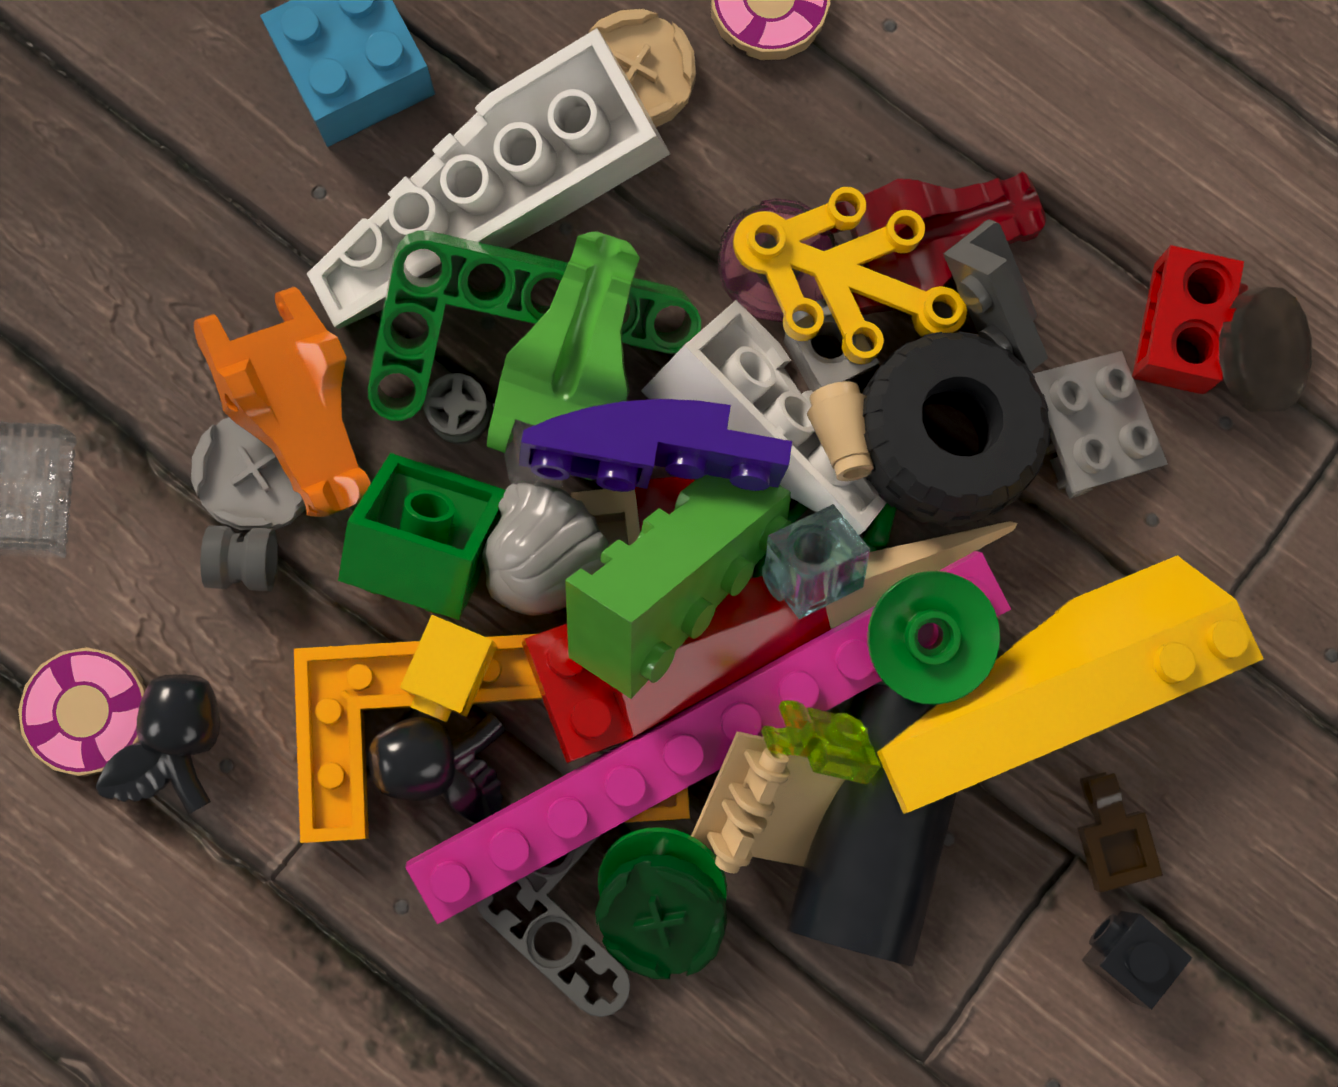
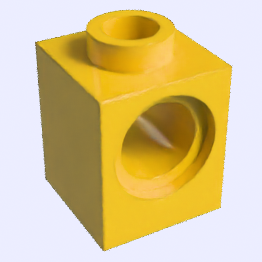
(447, 669)

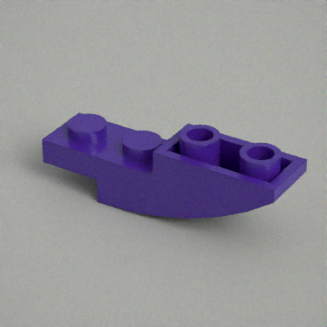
(628, 438)

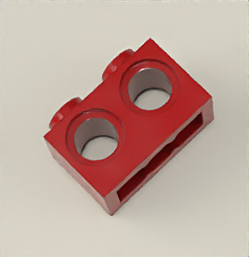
(1175, 316)

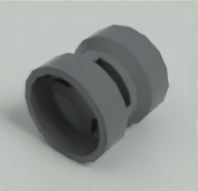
(232, 558)

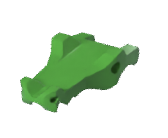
(575, 348)

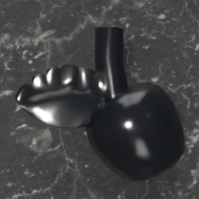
(173, 722)
(421, 762)

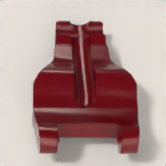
(947, 220)

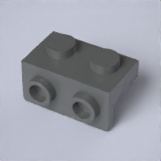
(996, 293)

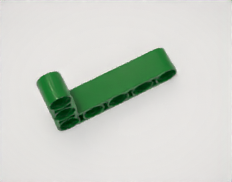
(509, 300)

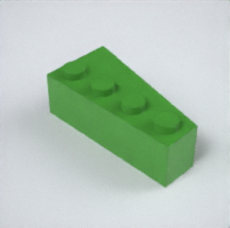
(669, 580)

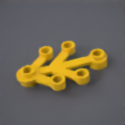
(840, 272)

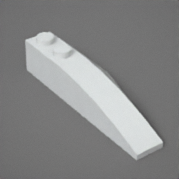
(509, 172)

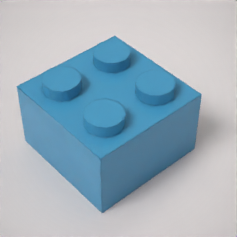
(349, 61)

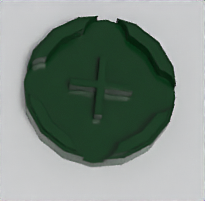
(661, 916)

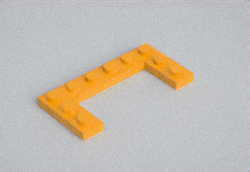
(330, 704)

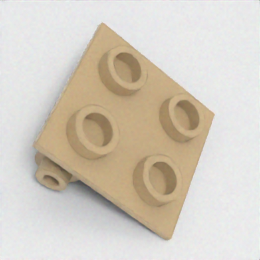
(763, 806)

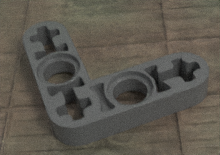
(537, 887)

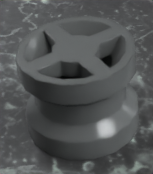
(457, 395)

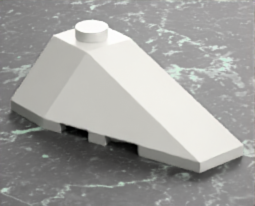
(743, 367)

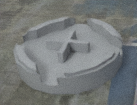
(242, 480)

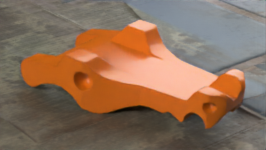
(288, 395)

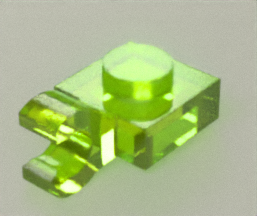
(831, 742)

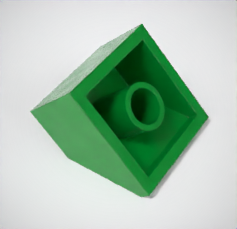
(420, 536)

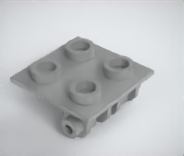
(1097, 424)

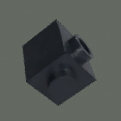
(1135, 957)

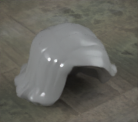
(538, 546)

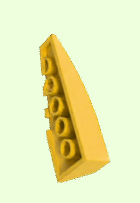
(1076, 676)

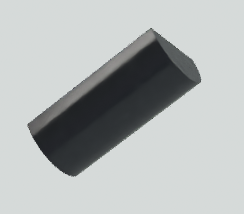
(868, 861)

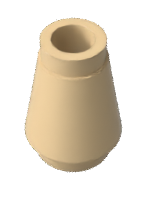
(840, 427)

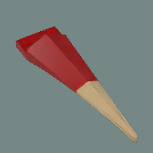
(740, 639)

